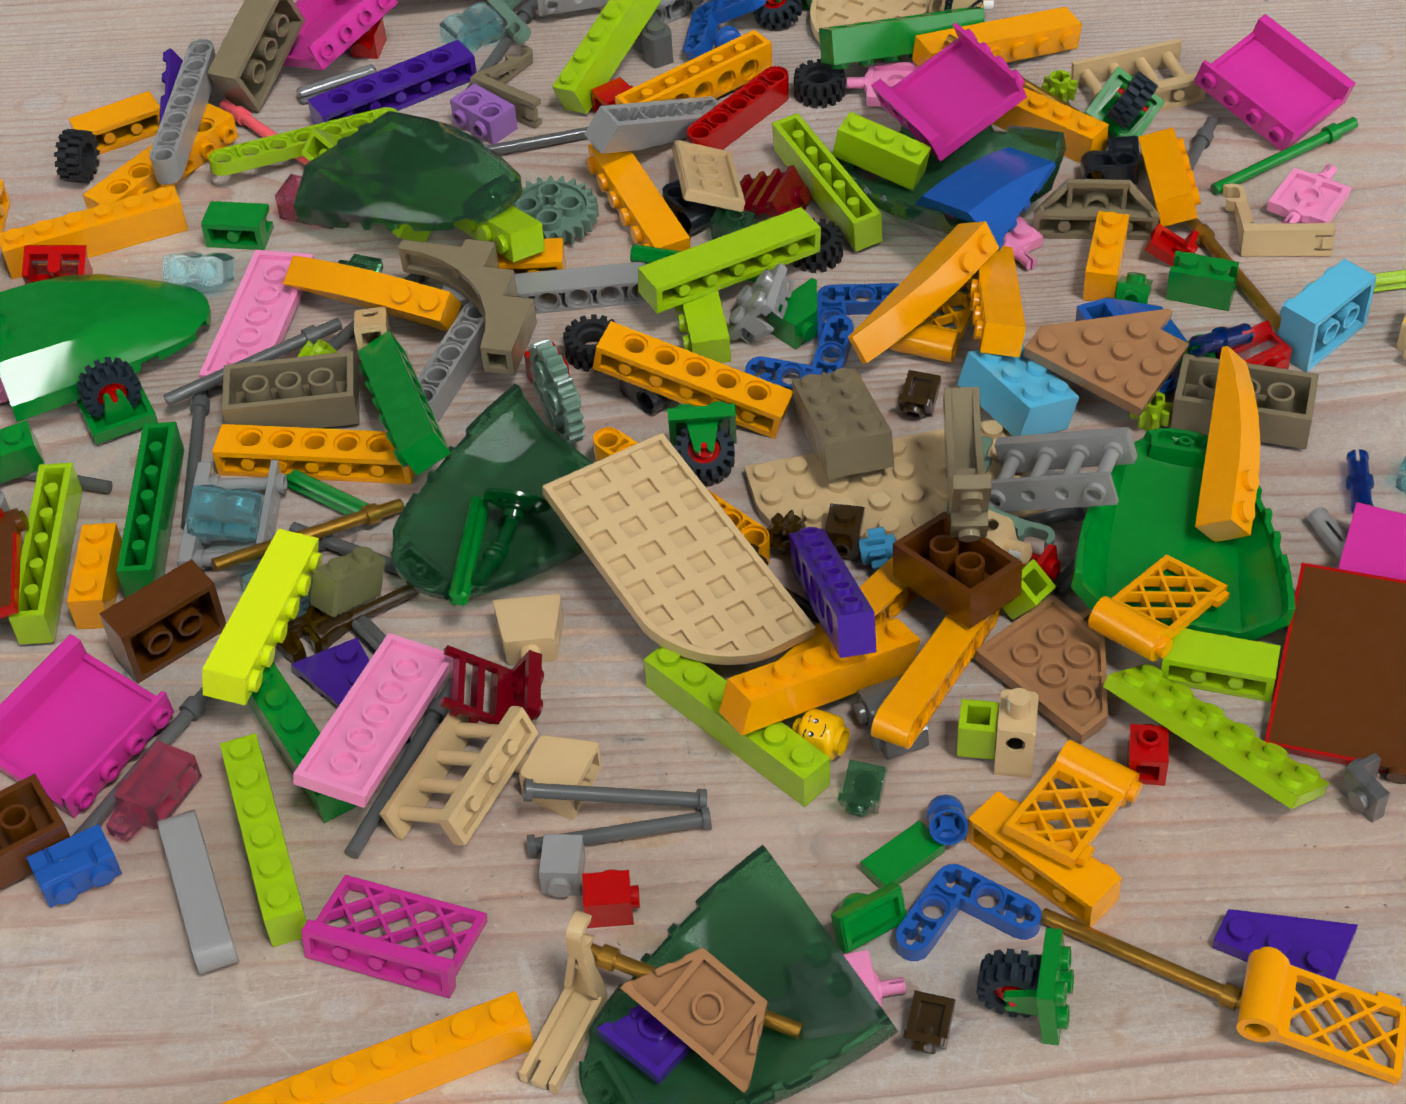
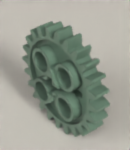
(561, 207)
(556, 391)

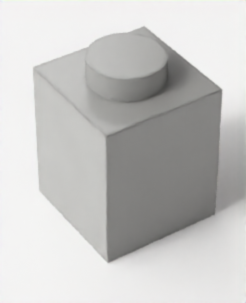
(562, 865)

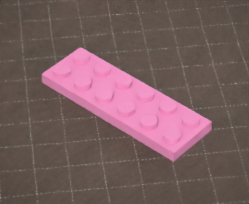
(257, 312)
(374, 720)

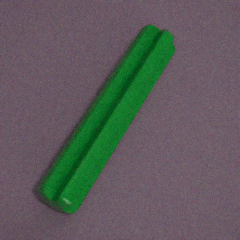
(324, 493)

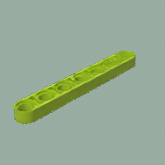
(289, 143)

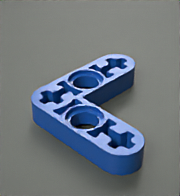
(706, 21)
(840, 306)
(826, 345)
(954, 900)

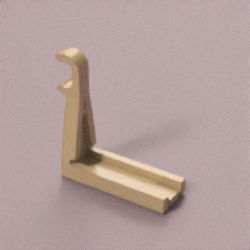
(1275, 238)
(572, 1014)

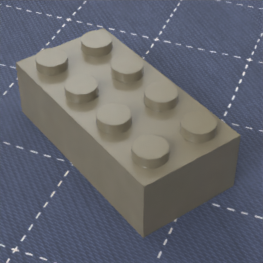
(255, 50)
(293, 392)
(1282, 398)
(842, 423)

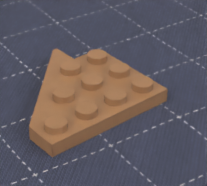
(1112, 356)
(1060, 660)

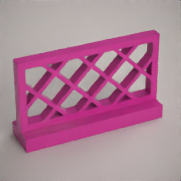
(382, 955)

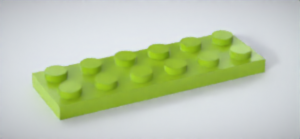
(1218, 736)

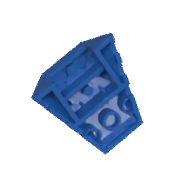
(991, 189)

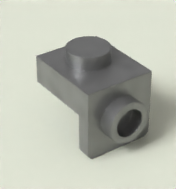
(1363, 789)

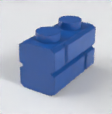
(74, 866)

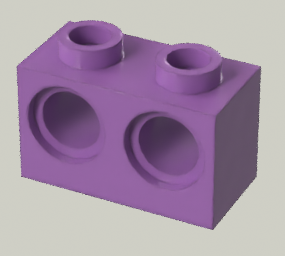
(483, 114)

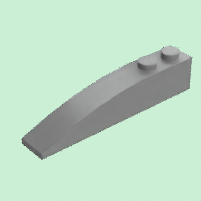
(645, 123)

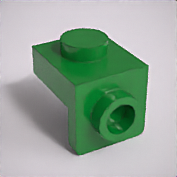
(1134, 288)

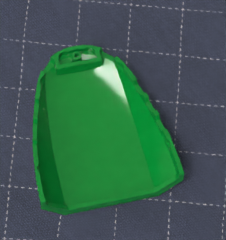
(71, 320)
(1159, 518)

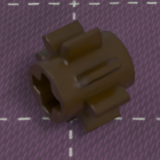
(779, 537)

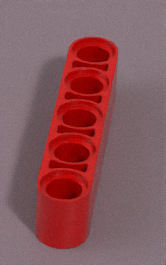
(741, 109)

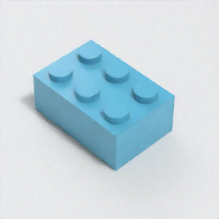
(1326, 313)
(1019, 393)

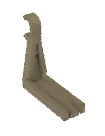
(495, 80)

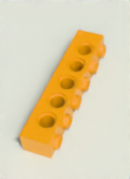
(709, 73)
(137, 175)
(691, 378)
(314, 451)

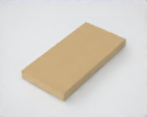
(708, 176)

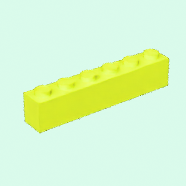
(261, 618)

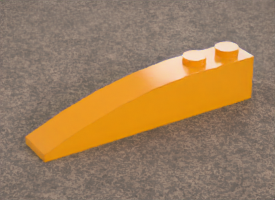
(925, 288)
(374, 289)
(1231, 456)

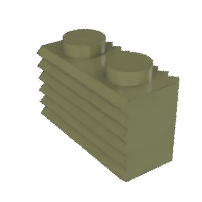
(347, 581)

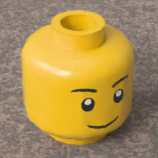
(824, 731)

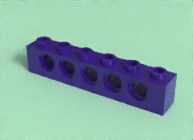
(398, 84)
(832, 593)

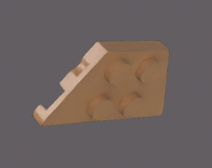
(707, 1011)

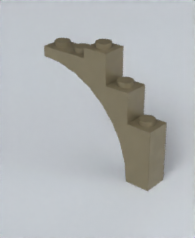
(492, 290)
(964, 464)

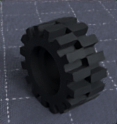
(818, 84)
(77, 155)
(830, 250)
(578, 335)

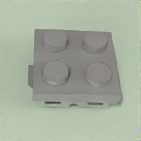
(759, 298)

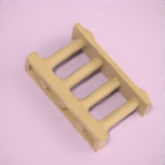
(1174, 91)
(478, 788)

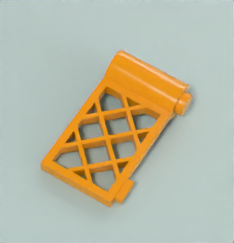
(934, 340)
(1137, 626)
(1090, 777)
(1268, 1006)

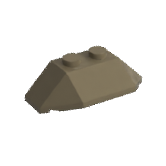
(1075, 204)

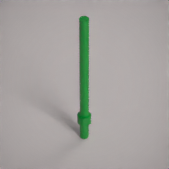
(1327, 135)

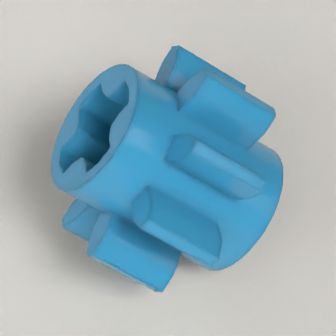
(877, 547)

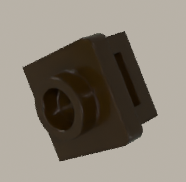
(919, 394)
(845, 528)
(929, 1022)

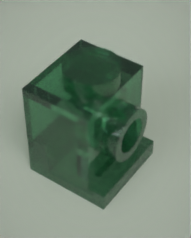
(728, 221)

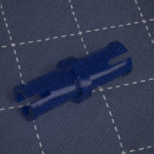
(1221, 337)
(1359, 479)

